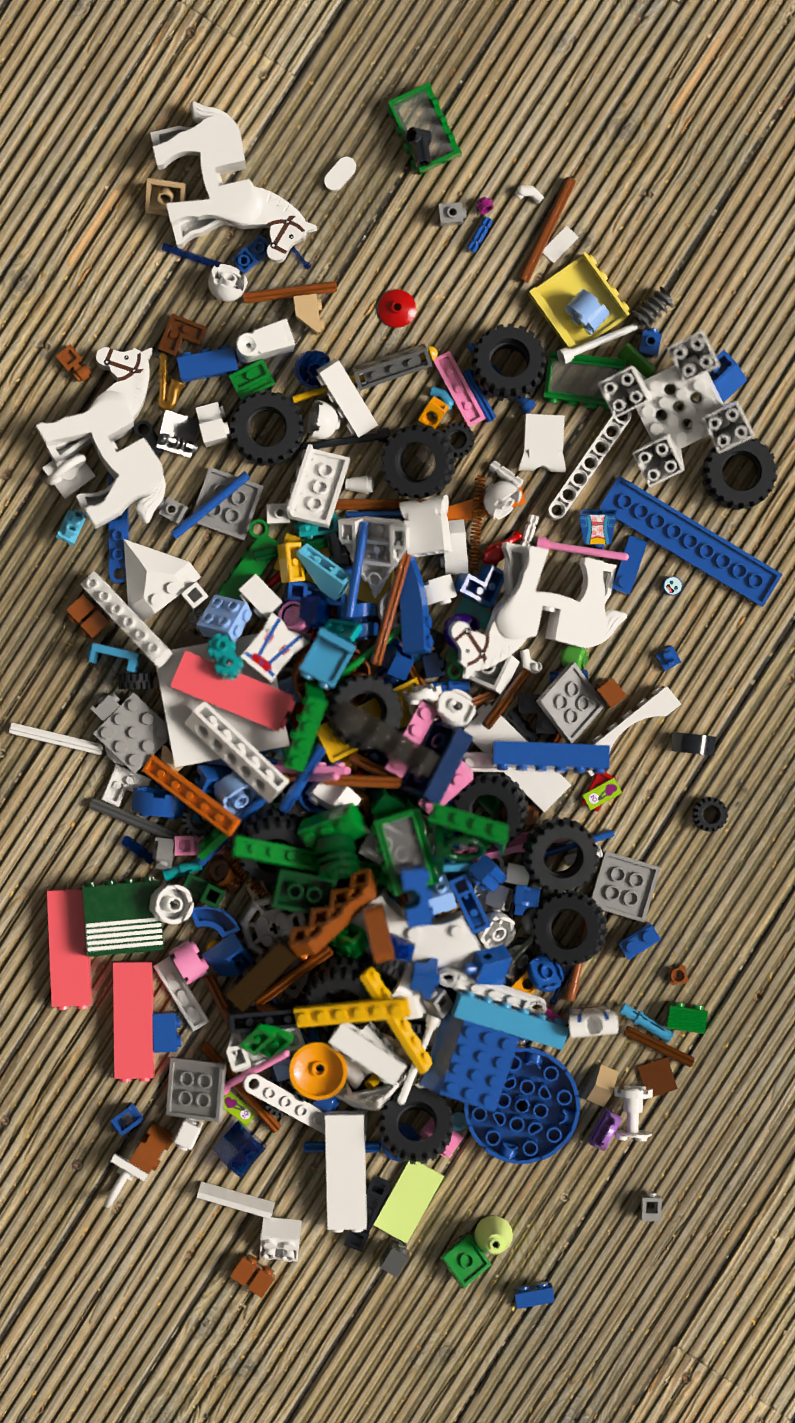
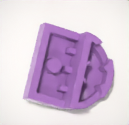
(605, 1129)

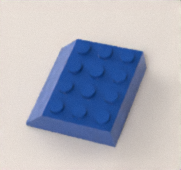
(470, 1062)

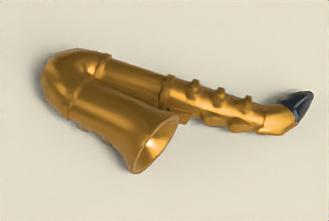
(167, 393)

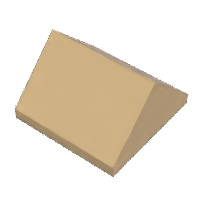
(162, 192)

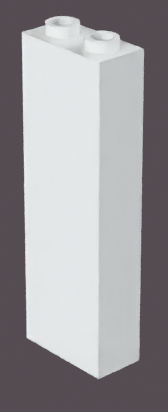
(540, 787)
(346, 1170)

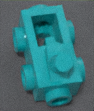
(309, 530)
(222, 650)

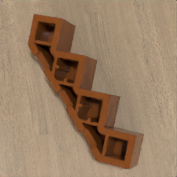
(329, 921)

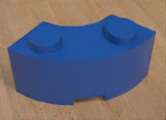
(395, 661)
(156, 802)
(216, 918)

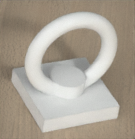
(70, 475)
(126, 1171)

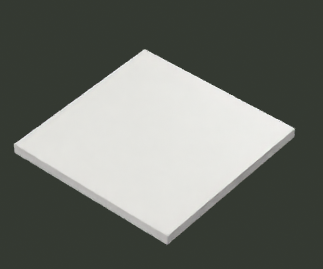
(178, 706)

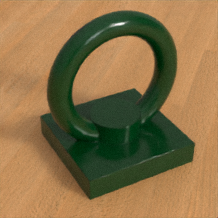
(442, 848)

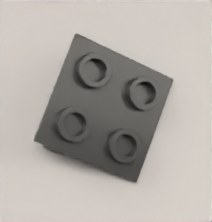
(178, 434)

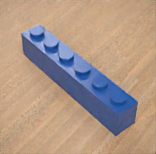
(550, 756)

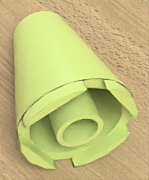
(493, 1235)

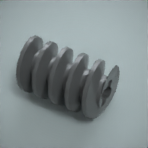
(653, 307)

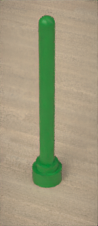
(366, 655)

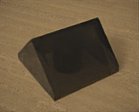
(522, 952)

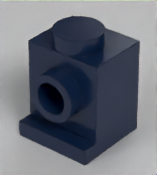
(432, 665)

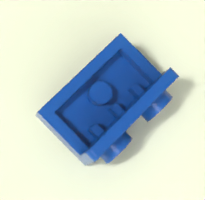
(534, 1295)

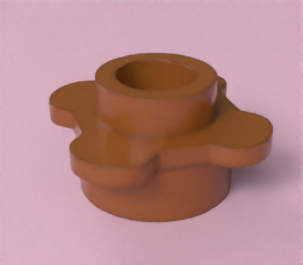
(681, 979)

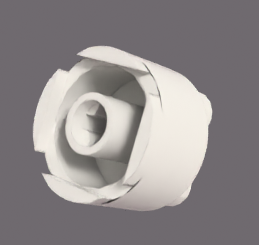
(161, 906)

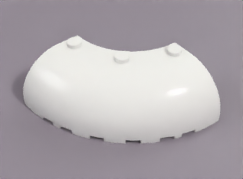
(446, 939)

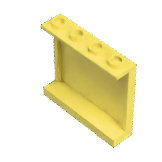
(560, 289)

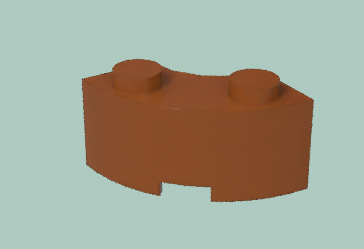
(151, 1148)

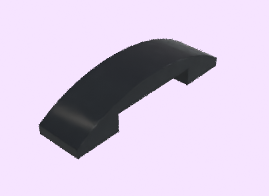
(375, 1194)

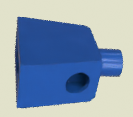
(489, 966)

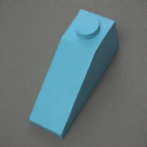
(325, 573)

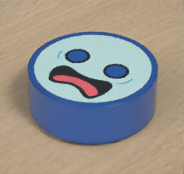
(672, 586)

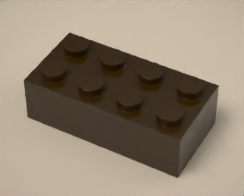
(260, 975)

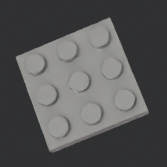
(236, 511)
(570, 702)
(133, 733)
(625, 886)
(196, 1089)

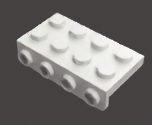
(317, 487)

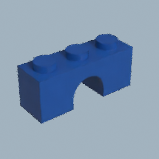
(415, 878)

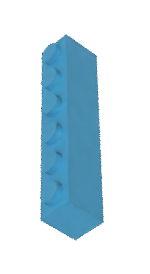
(510, 1020)

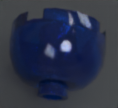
(306, 367)

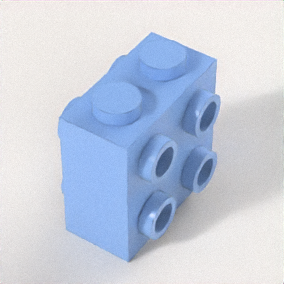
(224, 617)
(442, 896)

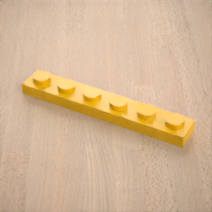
(352, 1011)
(400, 1026)

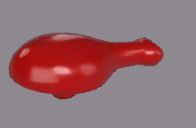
(494, 553)

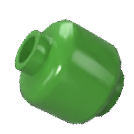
(574, 654)

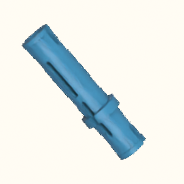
(642, 1020)

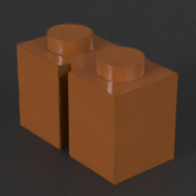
(88, 616)
(610, 692)
(253, 1274)

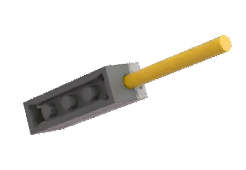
(383, 369)

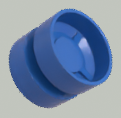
(362, 613)

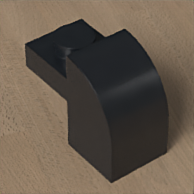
(693, 743)

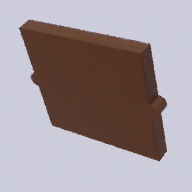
(658, 1076)

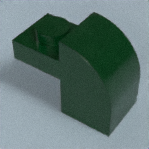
(203, 890)

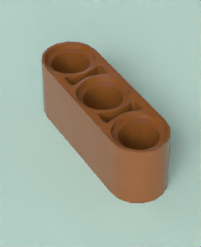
(379, 933)

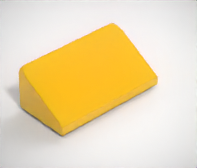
(290, 565)

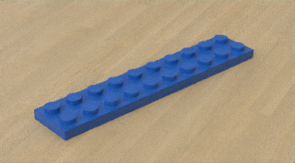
(691, 541)

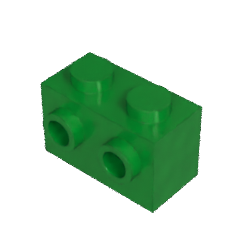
(351, 940)

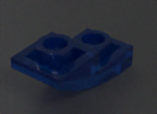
(402, 948)

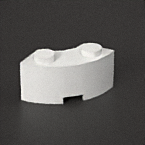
(457, 560)
(440, 590)
(330, 796)

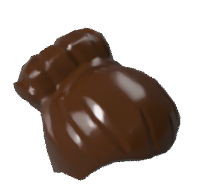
(223, 875)

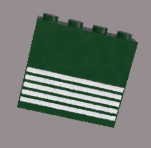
(120, 917)

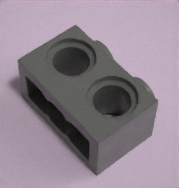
(394, 1258)

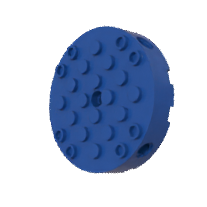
(545, 1122)

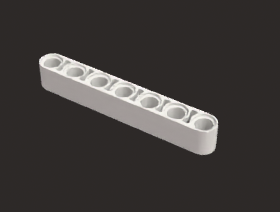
(585, 472)

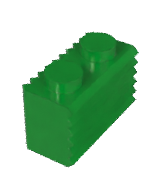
(686, 1018)

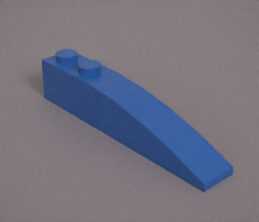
(415, 613)

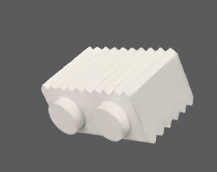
(188, 1133)

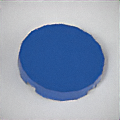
(544, 973)

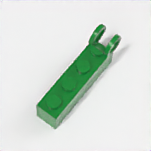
(248, 566)

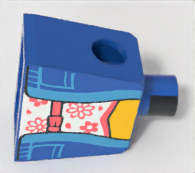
(597, 526)

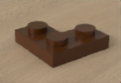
(179, 329)

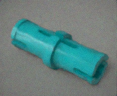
(181, 870)

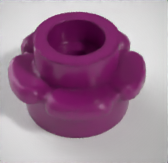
(484, 205)

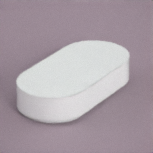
(340, 174)

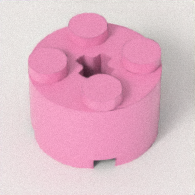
(188, 961)

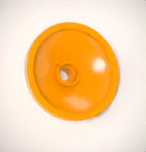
(311, 1081)

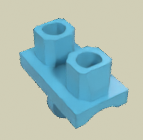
(71, 526)

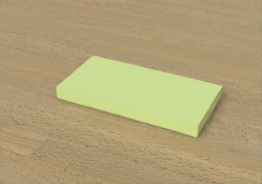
(408, 1200)

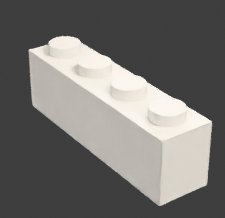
(346, 397)
(368, 1052)

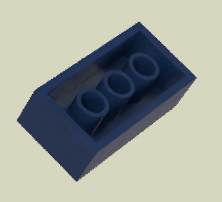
(450, 745)

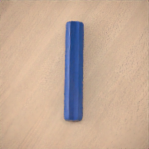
(479, 396)

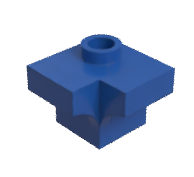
(526, 898)
(425, 977)

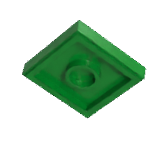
(465, 1261)

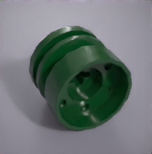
(336, 856)

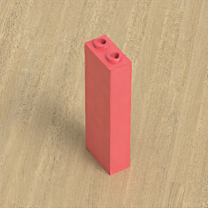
(239, 696)
(68, 966)
(133, 1020)

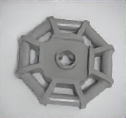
(265, 922)

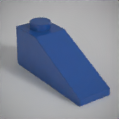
(628, 569)
(296, 590)
(469, 903)

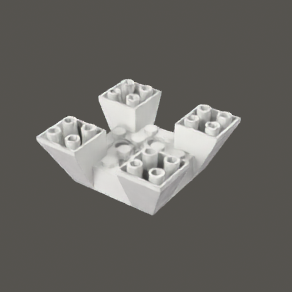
(711, 417)

